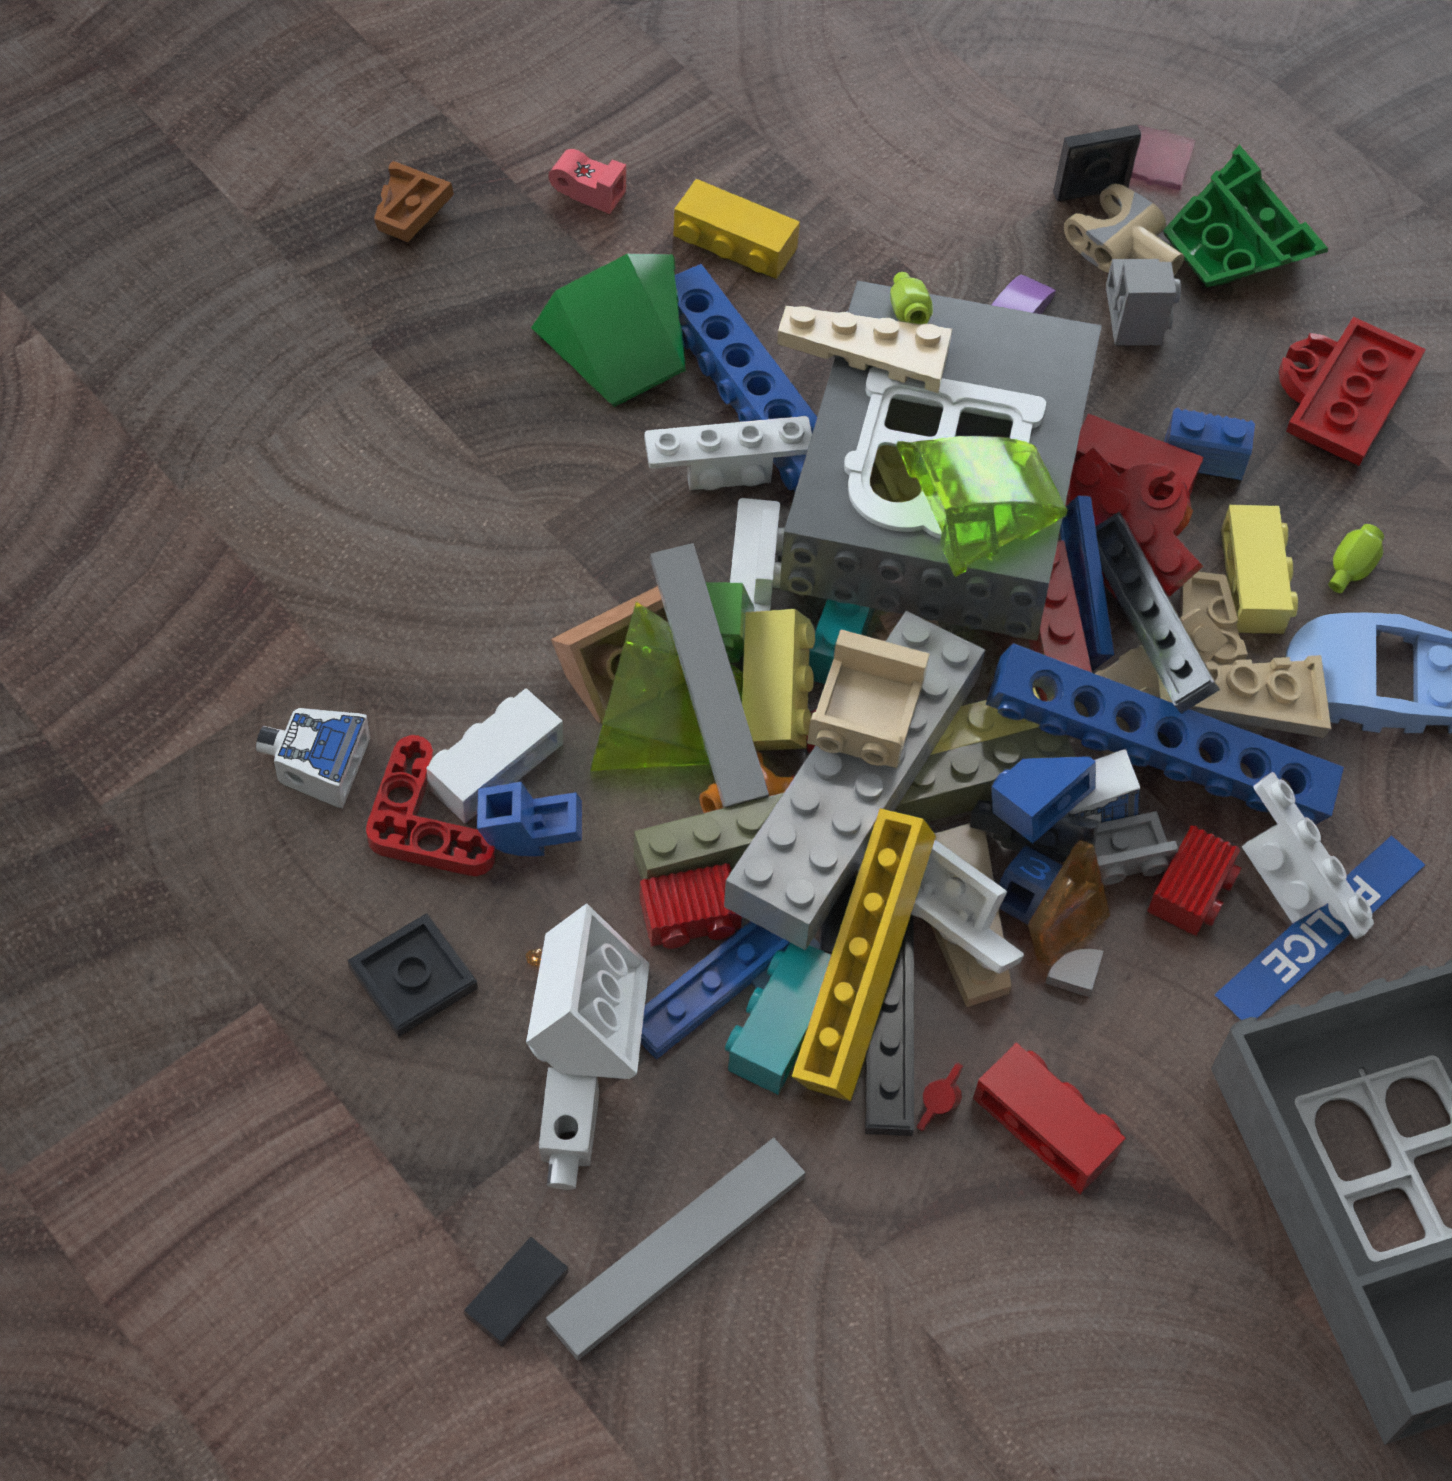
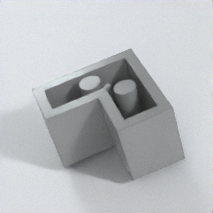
(1141, 300)

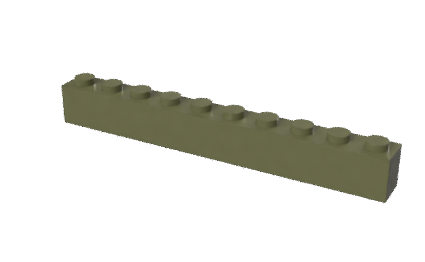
(943, 788)

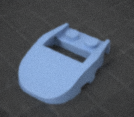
(1349, 669)

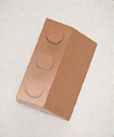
(594, 650)

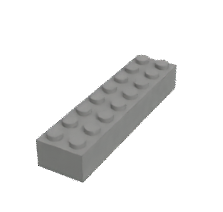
(830, 808)

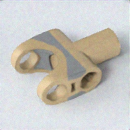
(1126, 234)

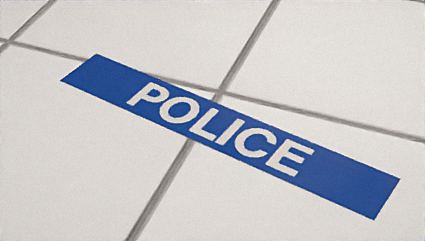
(1315, 934)

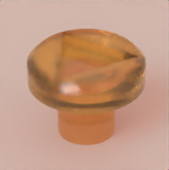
(534, 956)

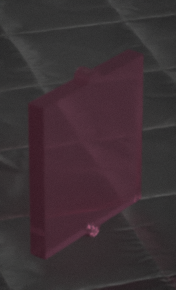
(1162, 157)

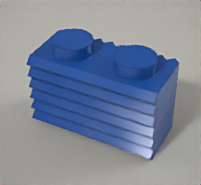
(1221, 441)

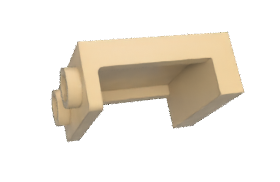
(868, 699)

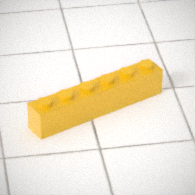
(864, 955)

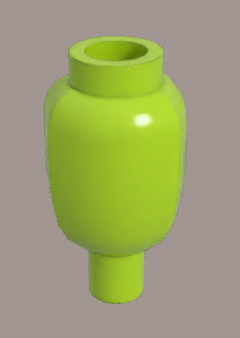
(910, 299)
(1356, 556)

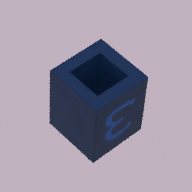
(1027, 883)

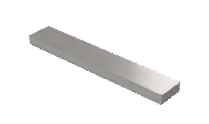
(708, 675)
(674, 1249)

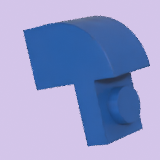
(525, 825)

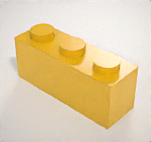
(736, 228)

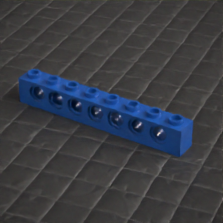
(737, 361)
(1311, 778)

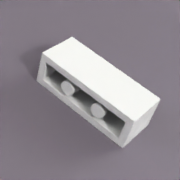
(494, 752)

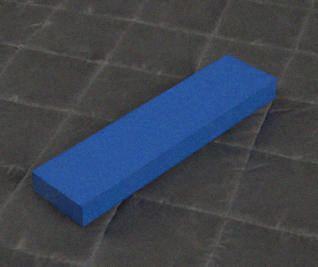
(1084, 561)
(707, 987)

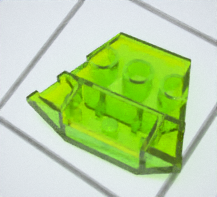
(982, 492)
(650, 706)

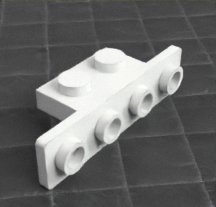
(728, 451)
(755, 549)
(1299, 866)
(962, 908)

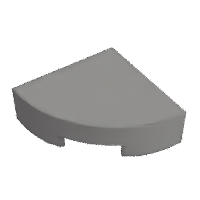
(1076, 971)

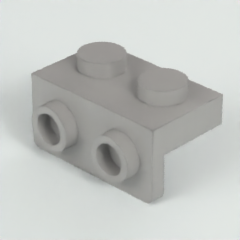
(1133, 847)

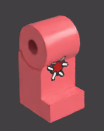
(589, 180)

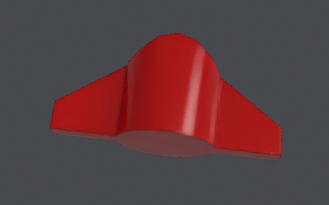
(941, 1096)

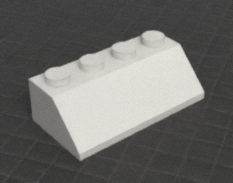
(588, 999)

